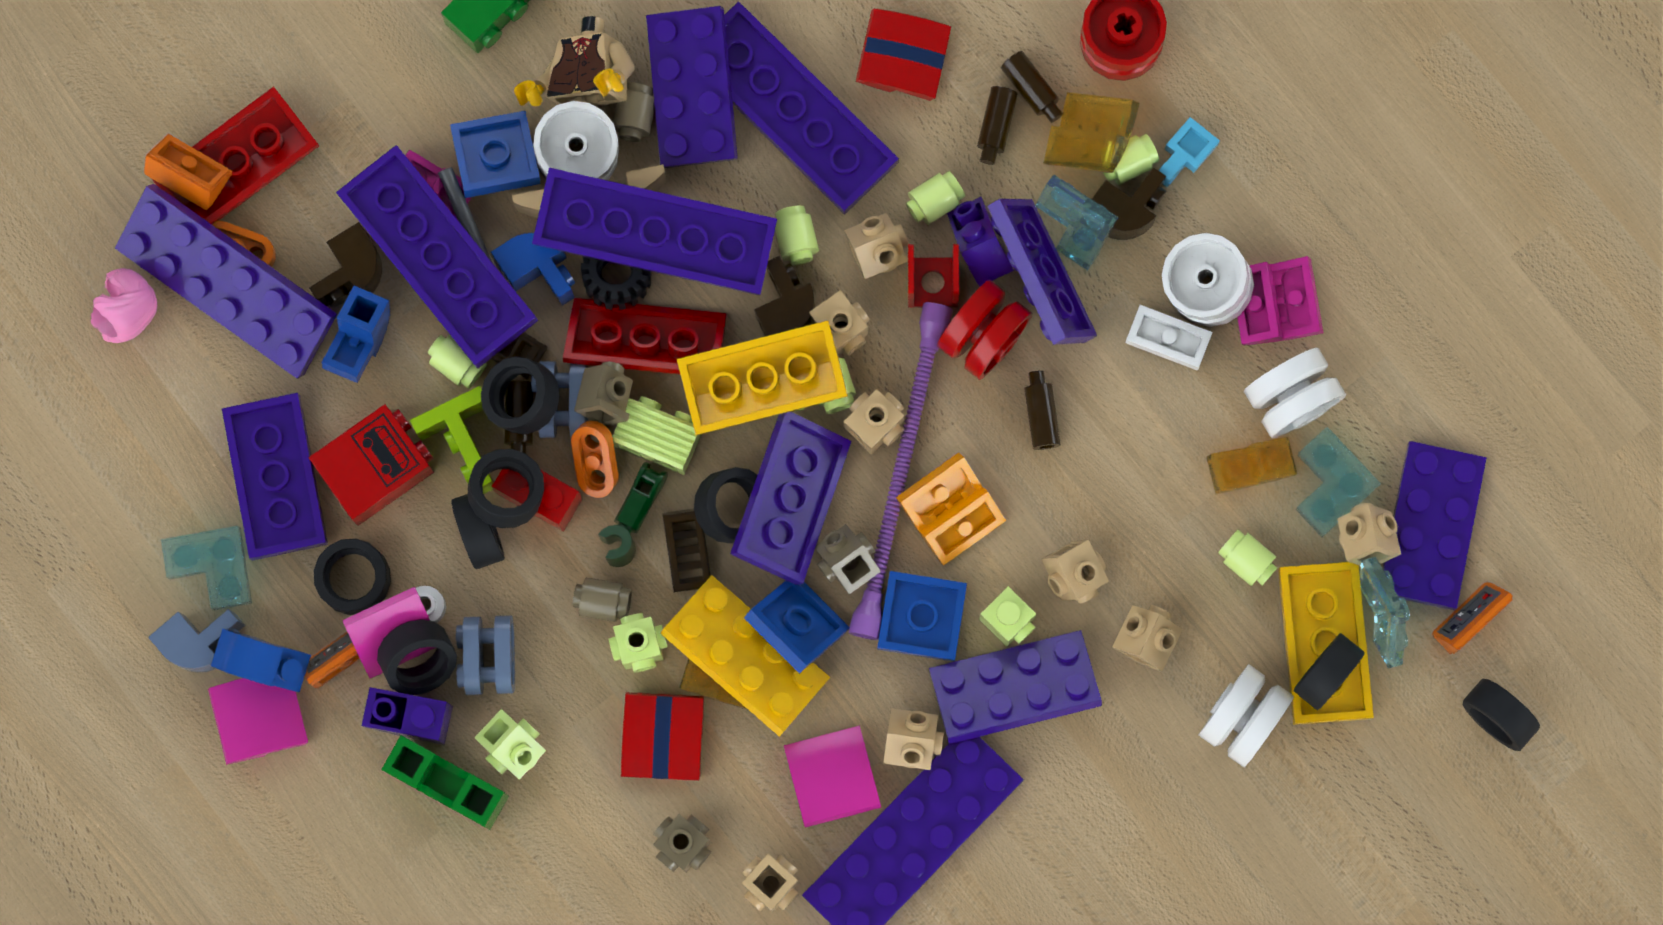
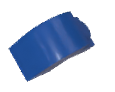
(525, 262)
(360, 334)
(260, 660)

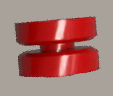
(1118, 54)
(979, 326)

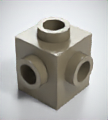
(847, 558)
(696, 851)

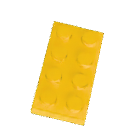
(1316, 608)
(730, 651)

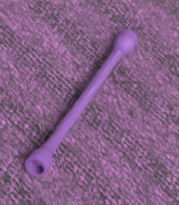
(868, 614)

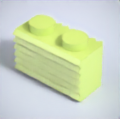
(657, 435)

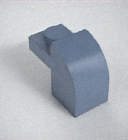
(189, 648)

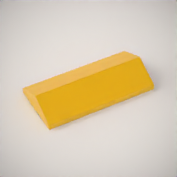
(762, 377)

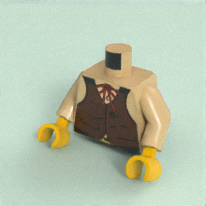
(583, 69)

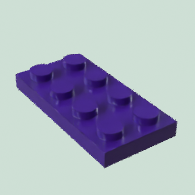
(692, 87)
(1042, 271)
(274, 476)
(791, 497)
(1434, 523)
(1015, 687)

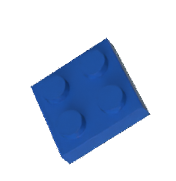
(495, 154)
(922, 616)
(796, 623)

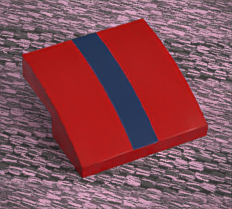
(903, 53)
(662, 736)

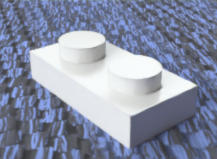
(1168, 337)

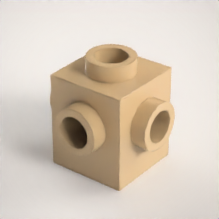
(877, 245)
(840, 312)
(870, 433)
(1368, 534)
(1075, 571)
(1148, 636)
(912, 739)
(759, 871)

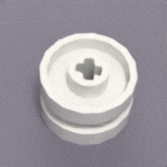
(574, 124)
(1212, 257)
(1297, 397)
(1244, 714)

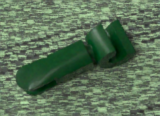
(632, 516)

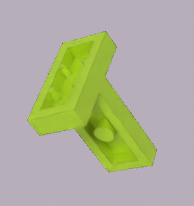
(451, 416)

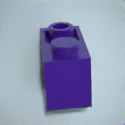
(979, 242)
(407, 715)

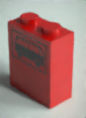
(373, 463)

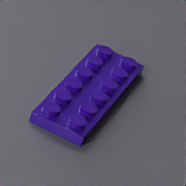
(802, 114)
(654, 231)
(437, 256)
(225, 281)
(914, 835)

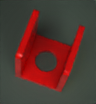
(946, 266)

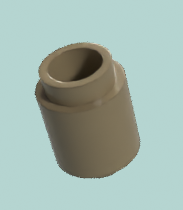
(635, 115)
(602, 599)

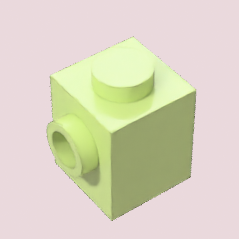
(1009, 617)

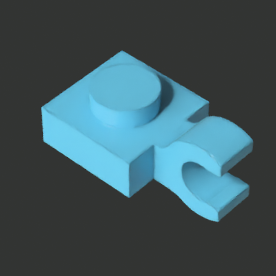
(1188, 148)

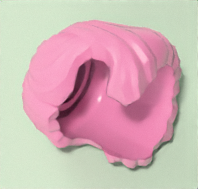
(127, 308)

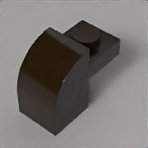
(1131, 211)
(359, 265)
(791, 307)

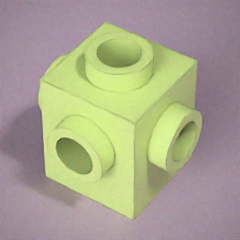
(641, 657)
(510, 744)

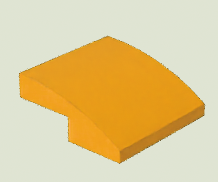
(950, 509)

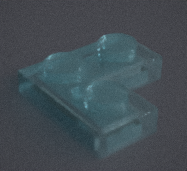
(1085, 220)
(1343, 478)
(216, 554)
(1388, 610)

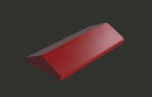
(257, 148)
(640, 335)

